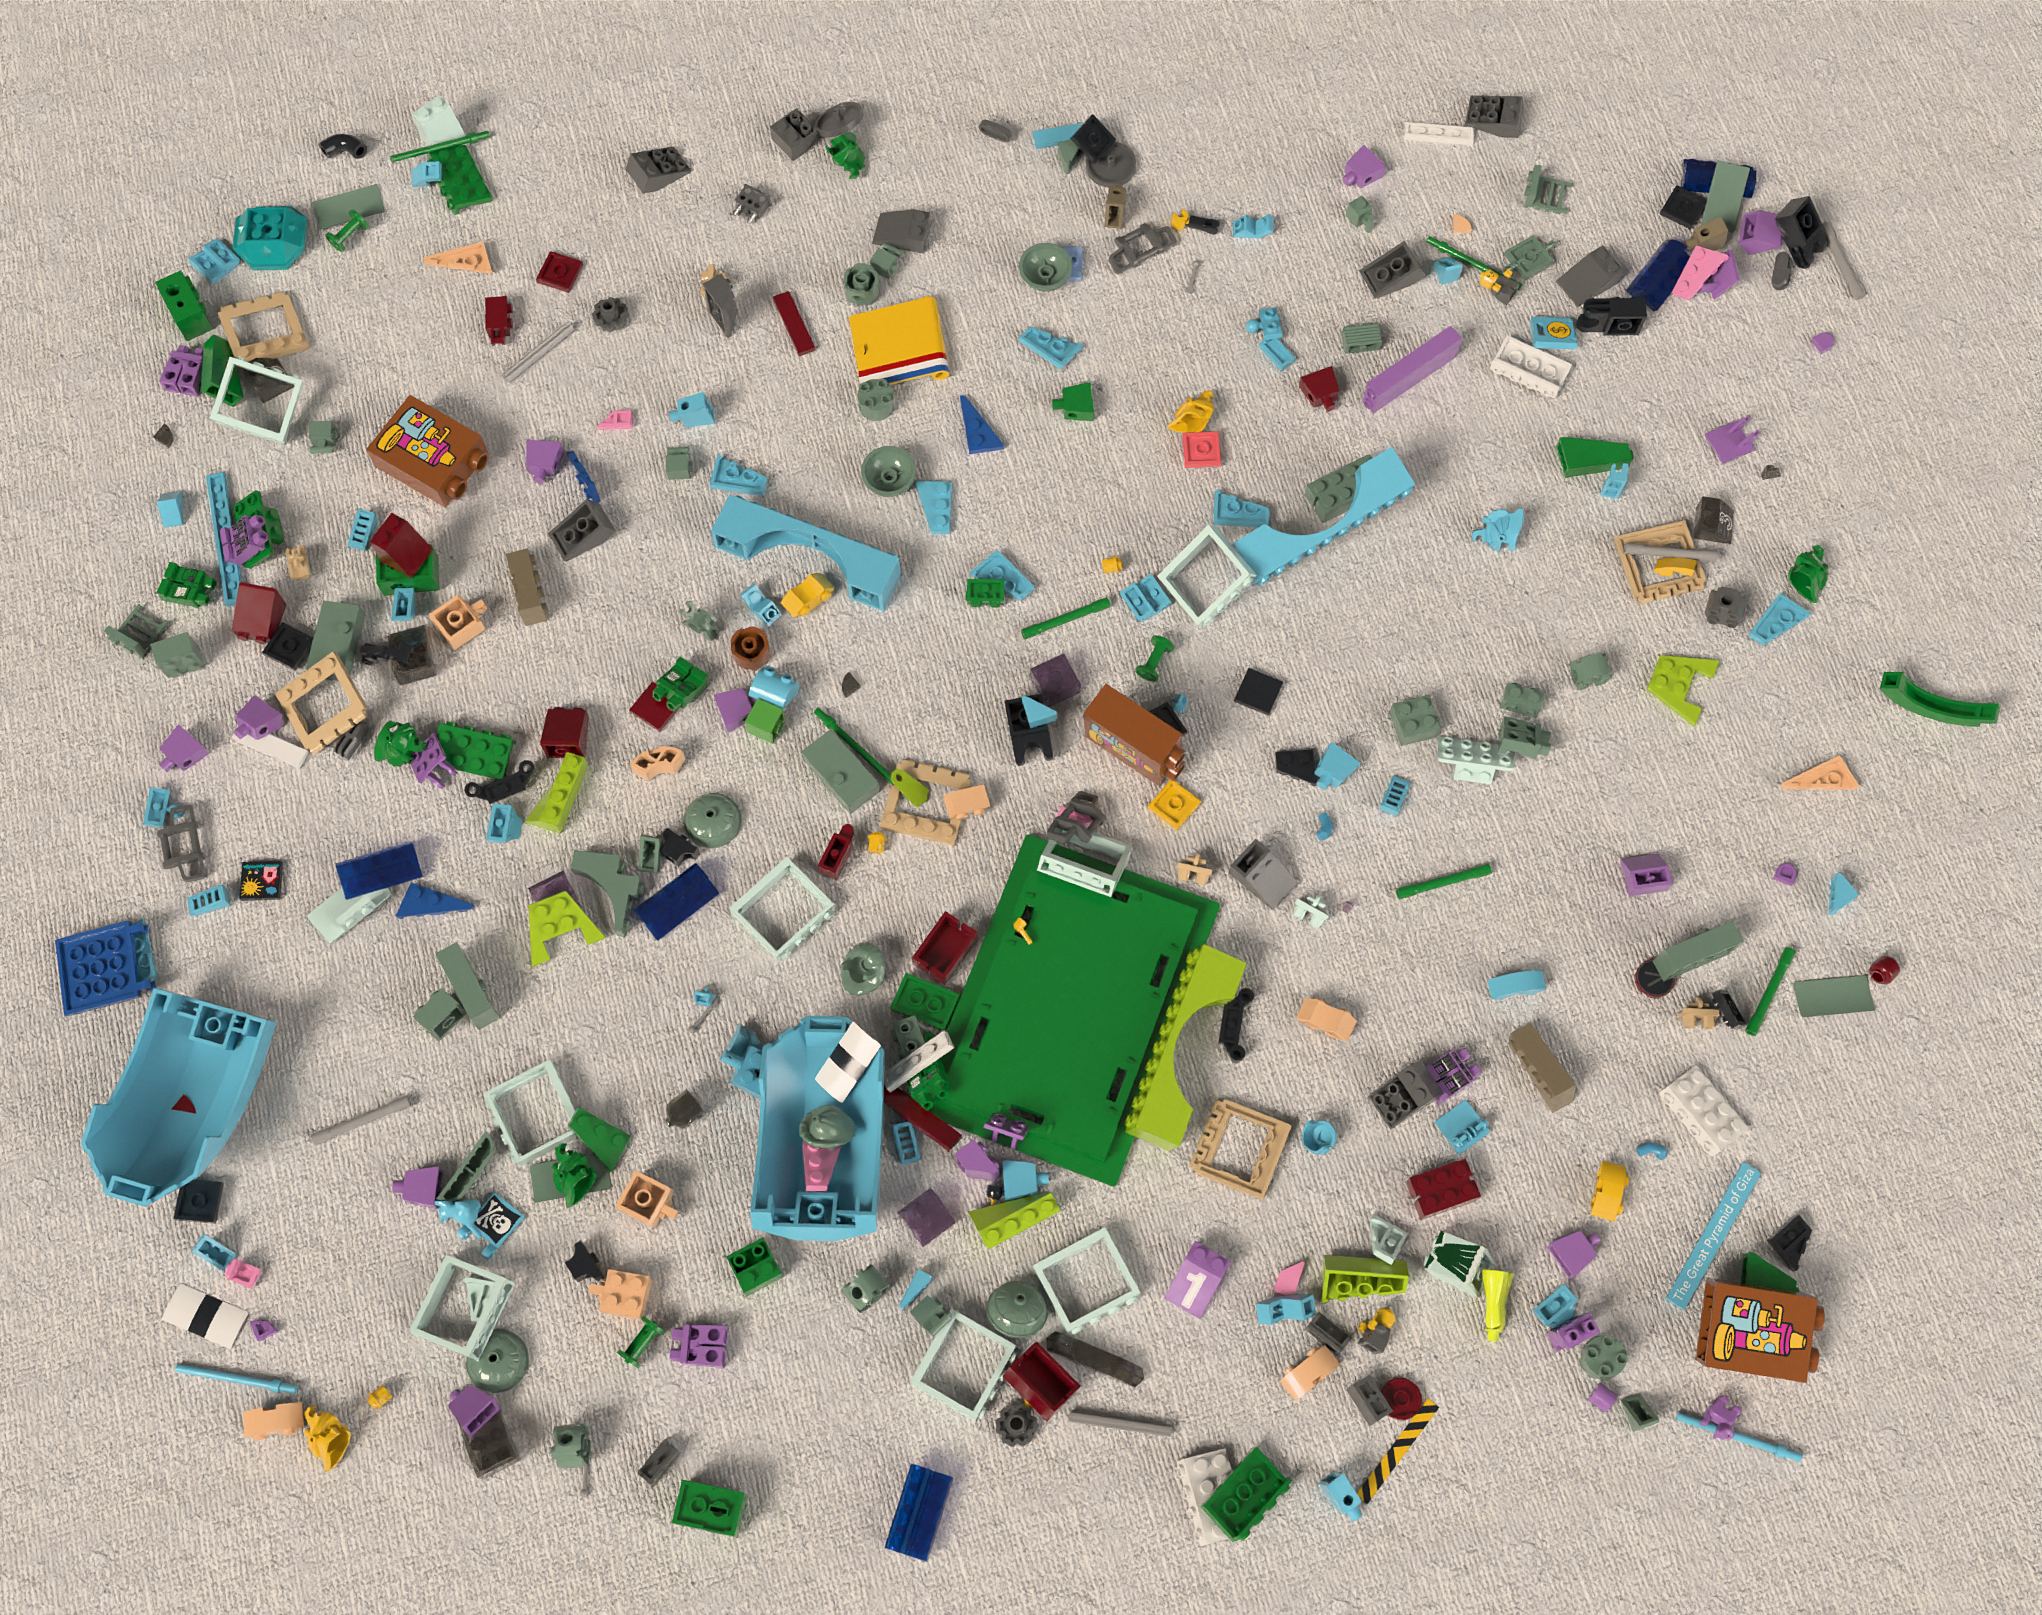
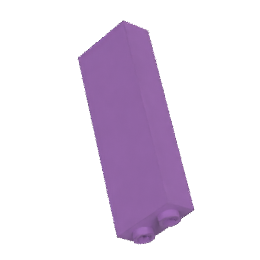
(1411, 369)

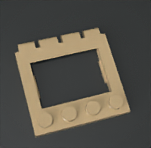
(269, 348)
(1658, 537)
(339, 723)
(920, 826)
(1266, 1160)

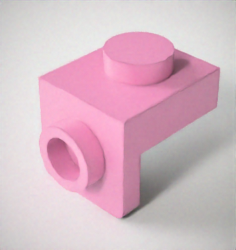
(242, 1273)

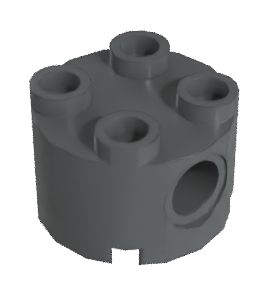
(1725, 607)

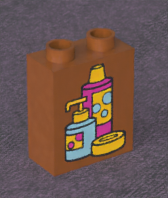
(428, 451)
(1134, 736)
(1758, 1330)

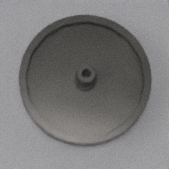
(839, 119)
(1114, 167)

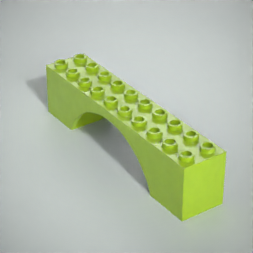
(1160, 1108)

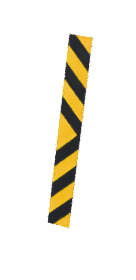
(1397, 1451)

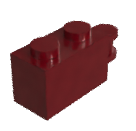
(498, 318)
(837, 852)

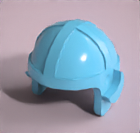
(1319, 1136)

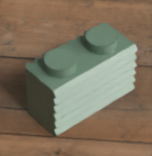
(1361, 338)

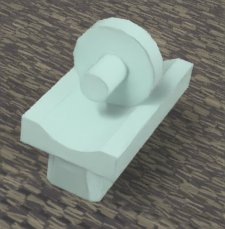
(1318, 917)

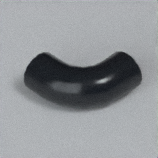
(343, 142)

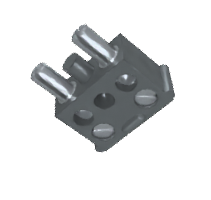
(751, 202)

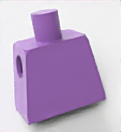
(1363, 168)
(543, 458)
(734, 707)
(257, 719)
(181, 750)
(420, 1186)
(1574, 1252)
(472, 1408)

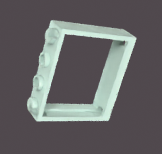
(248, 428)
(1232, 593)
(1084, 875)
(767, 883)
(515, 1083)
(1070, 1251)
(487, 1318)
(933, 1350)

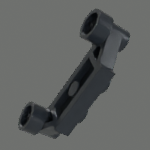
(372, 653)
(503, 787)
(1231, 1025)

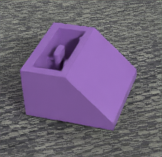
(1759, 232)
(1646, 874)
(975, 1162)

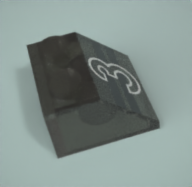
(266, 386)
(1713, 520)

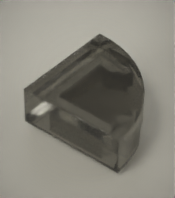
(164, 436)
(1770, 472)
(849, 685)

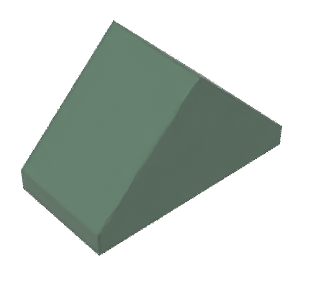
(1068, 154)
(650, 853)
(1638, 1412)

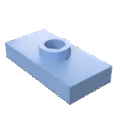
(1076, 257)

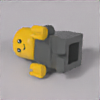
(1501, 286)
(1378, 1331)

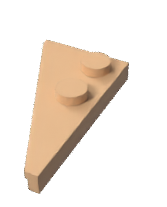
(468, 258)
(1828, 776)

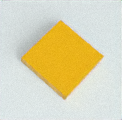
(1174, 804)

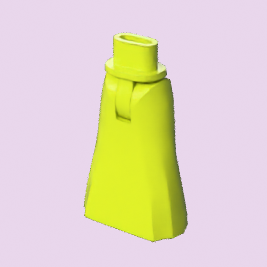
(1496, 1293)

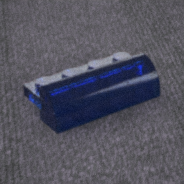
(1699, 175)
(1660, 274)
(378, 870)
(676, 901)
(919, 1512)

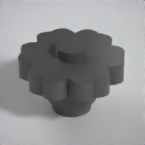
(610, 314)
(1016, 1425)

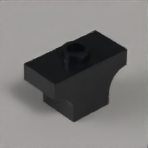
(678, 848)
(584, 1264)

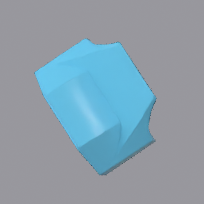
(503, 824)
(742, 1039)
(1557, 1307)

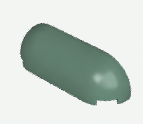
(469, 1169)

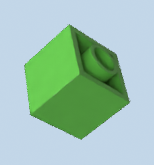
(765, 720)

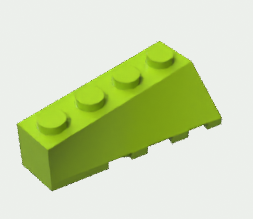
(558, 800)
(1010, 1218)
(1361, 1277)

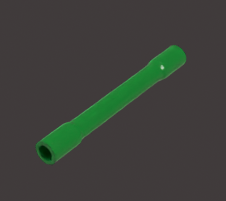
(1094, 607)
(1413, 889)
(1757, 1019)

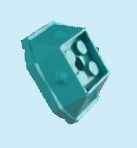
(270, 237)

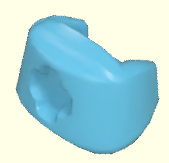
(1179, 703)
(704, 998)

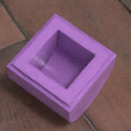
(1602, 1397)

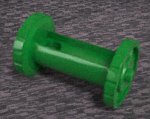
(347, 230)
(1148, 671)
(640, 1342)

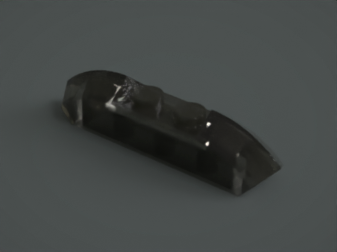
(1095, 1359)

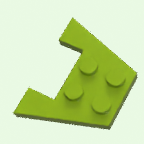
(1672, 680)
(555, 917)

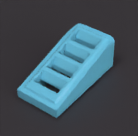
(359, 520)
(1389, 808)
(219, 890)
(896, 1127)
(916, 1287)

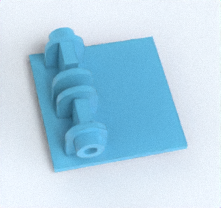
(1462, 1127)

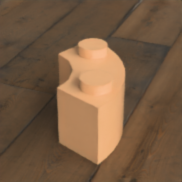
(657, 761)
(1332, 1021)
(1309, 1372)
(268, 1421)

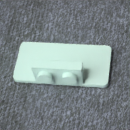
(1473, 759)
(339, 915)

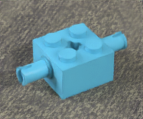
(744, 1074)

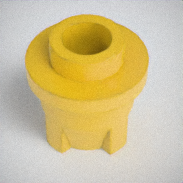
(1112, 564)
(876, 842)
(378, 1397)

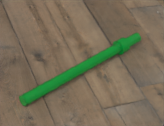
(470, 138)
(1443, 247)
(830, 723)

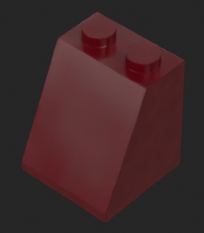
(400, 546)
(257, 612)
(565, 732)

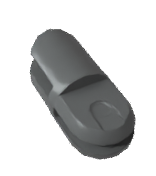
(1782, 271)
(351, 740)

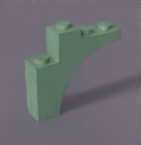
(607, 872)

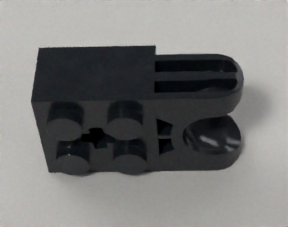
(1801, 230)
(1613, 316)
(1021, 733)

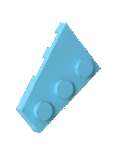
(734, 478)
(936, 502)
(1236, 512)
(1778, 619)
(144, 954)

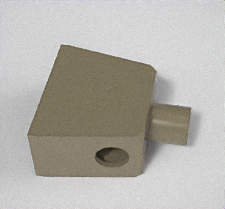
(1115, 198)
(1709, 235)

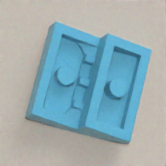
(214, 261)
(1145, 598)

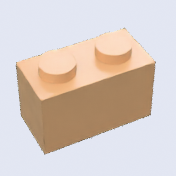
(966, 802)

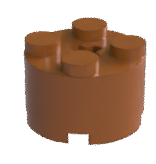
(750, 648)

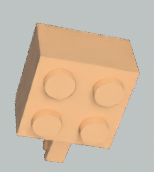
(459, 620)
(646, 1200)
(623, 1294)

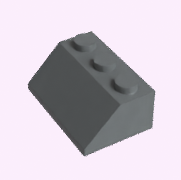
(721, 302)

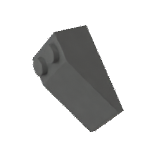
(903, 229)
(1392, 271)
(1591, 276)
(581, 530)

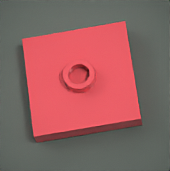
(1201, 449)

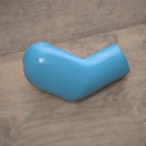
(1327, 827)
(1652, 1147)

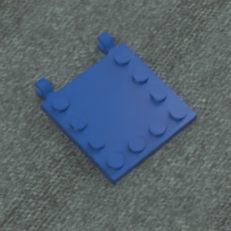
(100, 968)

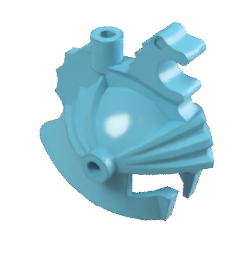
(1501, 528)

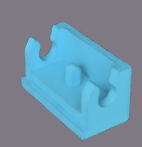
(1615, 482)

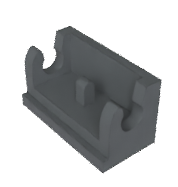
(1328, 1333)
(1369, 1400)
(658, 1462)

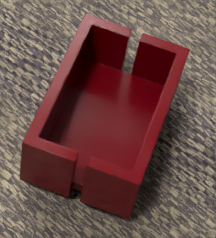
(944, 948)
(1443, 1189)
(1041, 1381)

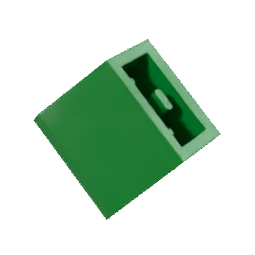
(754, 1267)

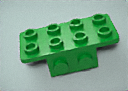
(252, 506)

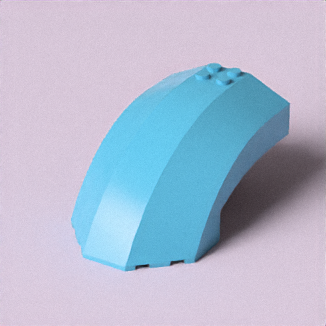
(186, 1049)
(789, 1093)

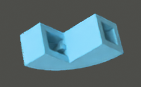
(1516, 983)
(1286, 1307)

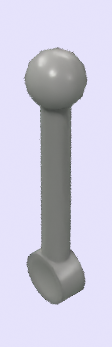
(1190, 289)
(692, 1029)
(584, 1493)

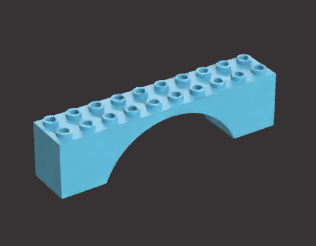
(1377, 486)
(749, 528)

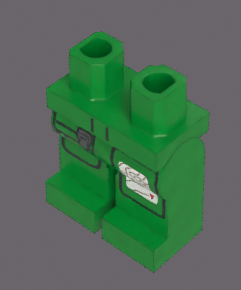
(185, 586)
(680, 684)
(929, 1084)

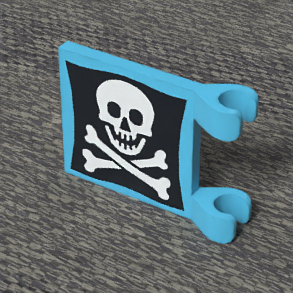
(496, 1223)

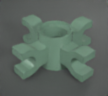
(699, 621)

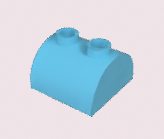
(774, 687)

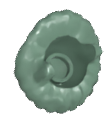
(863, 969)
(827, 1127)

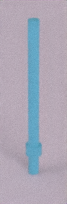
(274, 1385)
(1778, 1449)

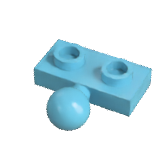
(1268, 323)
(157, 808)

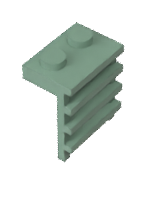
(1534, 191)
(128, 641)

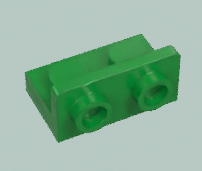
(985, 592)

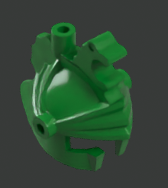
(847, 154)
(1809, 574)
(397, 745)
(572, 1175)

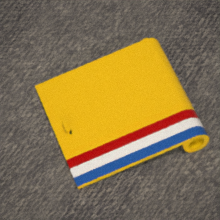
(900, 342)

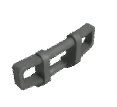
(1147, 231)
(1073, 826)
(172, 862)

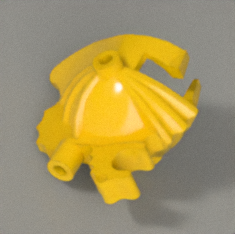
(1193, 414)
(326, 1437)

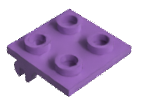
(1723, 279)
(1730, 441)
(427, 760)
(999, 1124)

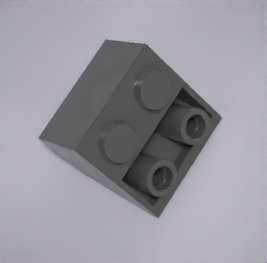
(793, 134)

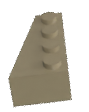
(526, 587)
(1543, 1067)

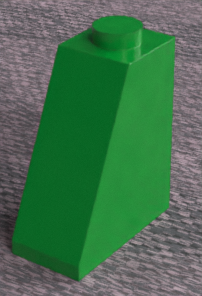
(1761, 1273)

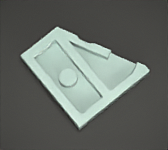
(1386, 1239)
(478, 1295)

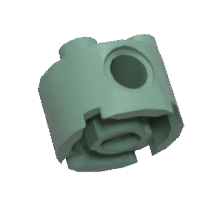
(861, 284)
(875, 399)
(1590, 670)
(866, 1288)
(1603, 1357)
(571, 1445)

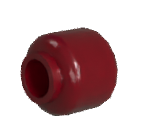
(1884, 970)

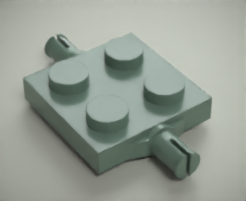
(1529, 257)

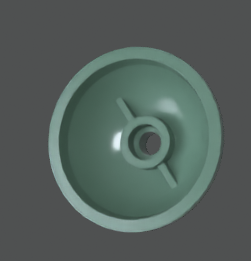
(1045, 259)
(886, 463)
(714, 830)
(1017, 1317)
(507, 1369)

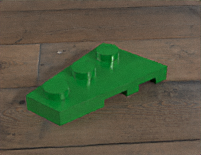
(600, 1137)

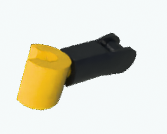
(1195, 222)

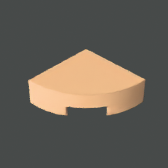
(1461, 224)

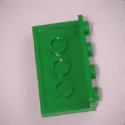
(461, 179)
(475, 751)
(1246, 1495)

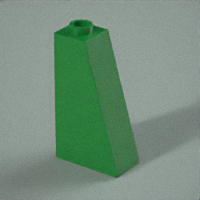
(215, 360)
(1591, 456)

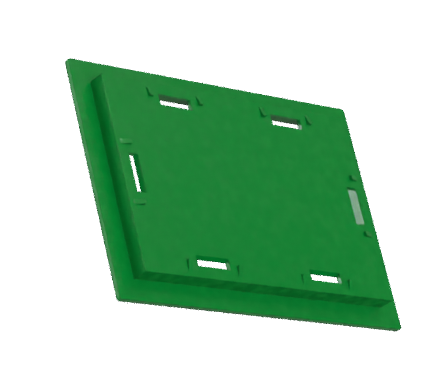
(1068, 1010)

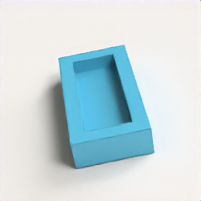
(1277, 353)

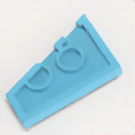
(1052, 349)
(998, 567)

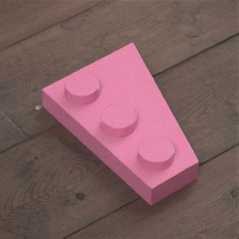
(1697, 270)
(818, 1166)

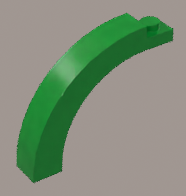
(1913, 698)

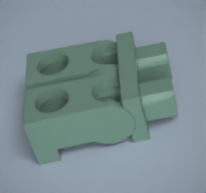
(1523, 738)

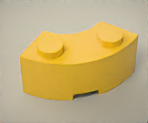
(807, 595)
(1609, 1191)

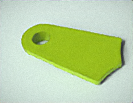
(910, 787)

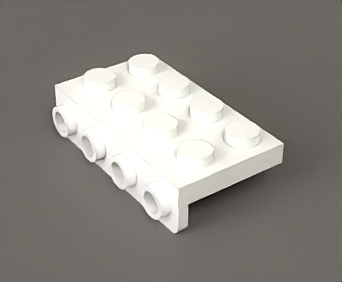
(1530, 367)
(1703, 1111)
(1200, 1479)

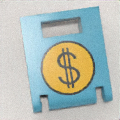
(1558, 333)

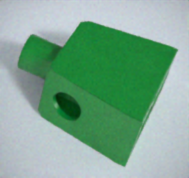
(1076, 402)

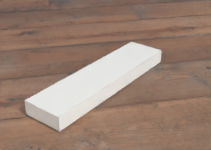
(1438, 133)
(275, 748)
(917, 1061)

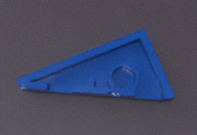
(978, 433)
(584, 478)
(425, 901)

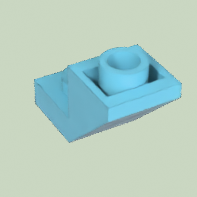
(425, 173)
(1249, 228)
(759, 605)

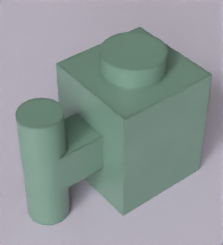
(1360, 212)
(885, 261)
(323, 436)
(678, 463)
(930, 1315)

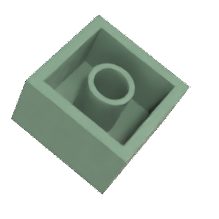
(177, 655)
(1414, 720)
(439, 1014)

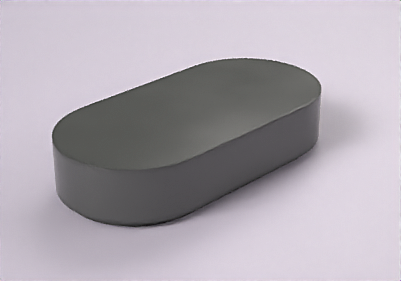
(995, 131)

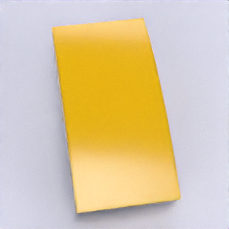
(1667, 566)

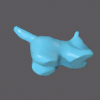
(463, 1212)

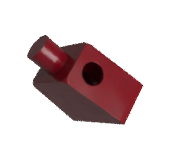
(1320, 388)

